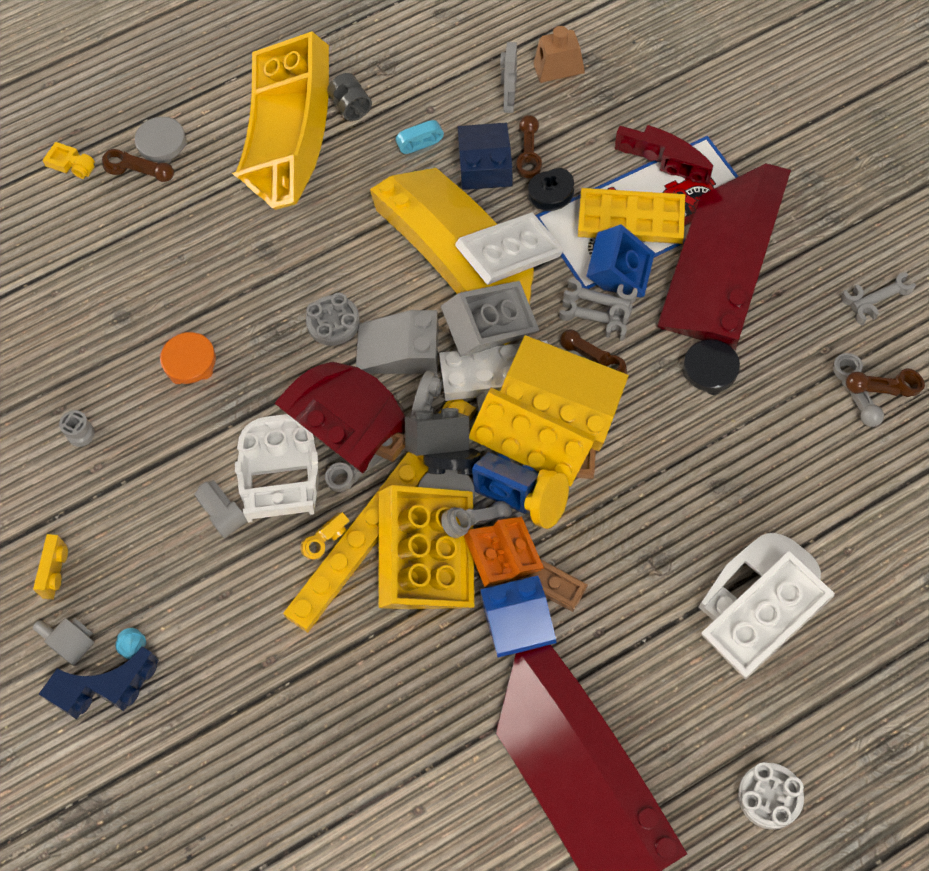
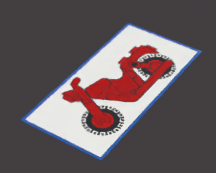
(647, 178)

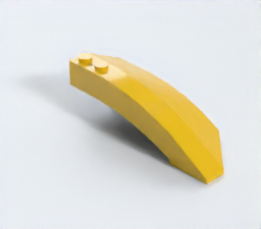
(285, 118)
(432, 218)

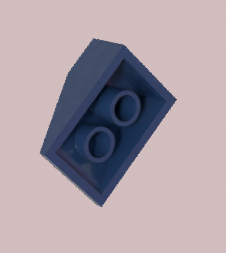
(485, 156)

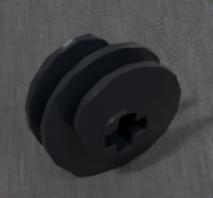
(551, 189)

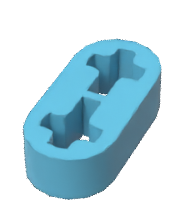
(419, 137)

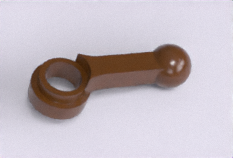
(529, 126)
(161, 171)
(572, 340)
(858, 383)

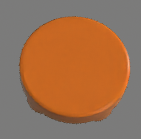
(188, 358)

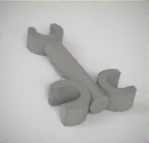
(618, 304)
(865, 304)
(590, 314)

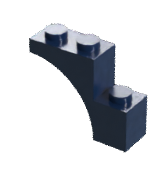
(118, 687)

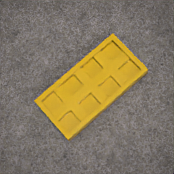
(645, 214)
(530, 435)

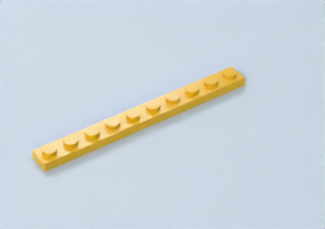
(356, 542)

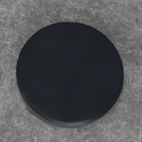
(711, 366)
(461, 461)

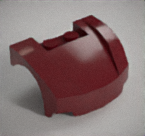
(344, 410)

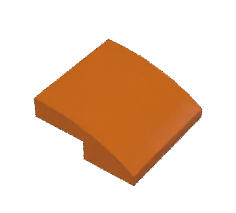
(503, 551)

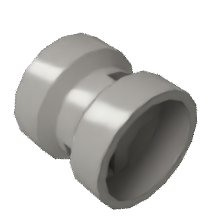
(76, 428)

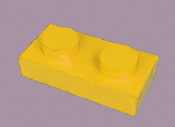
(48, 574)

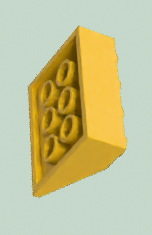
(566, 387)
(416, 556)

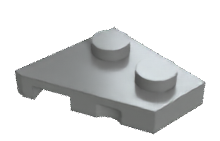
(509, 75)

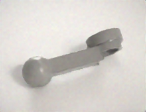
(870, 413)
(353, 474)
(469, 517)

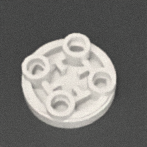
(771, 796)

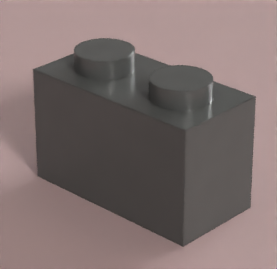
(436, 433)

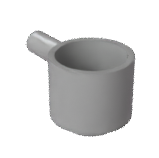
(67, 639)

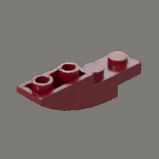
(675, 154)

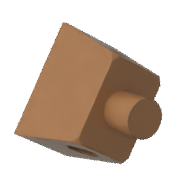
(558, 55)

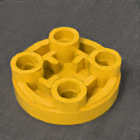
(548, 498)

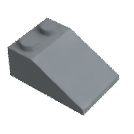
(489, 317)
(399, 343)

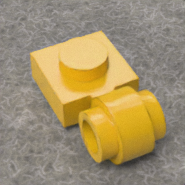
(64, 157)
(331, 529)

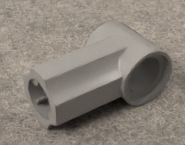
(223, 513)

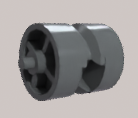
(349, 97)

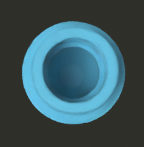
(129, 642)

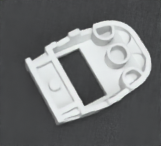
(276, 446)
(760, 557)

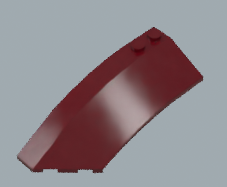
(724, 256)
(581, 771)

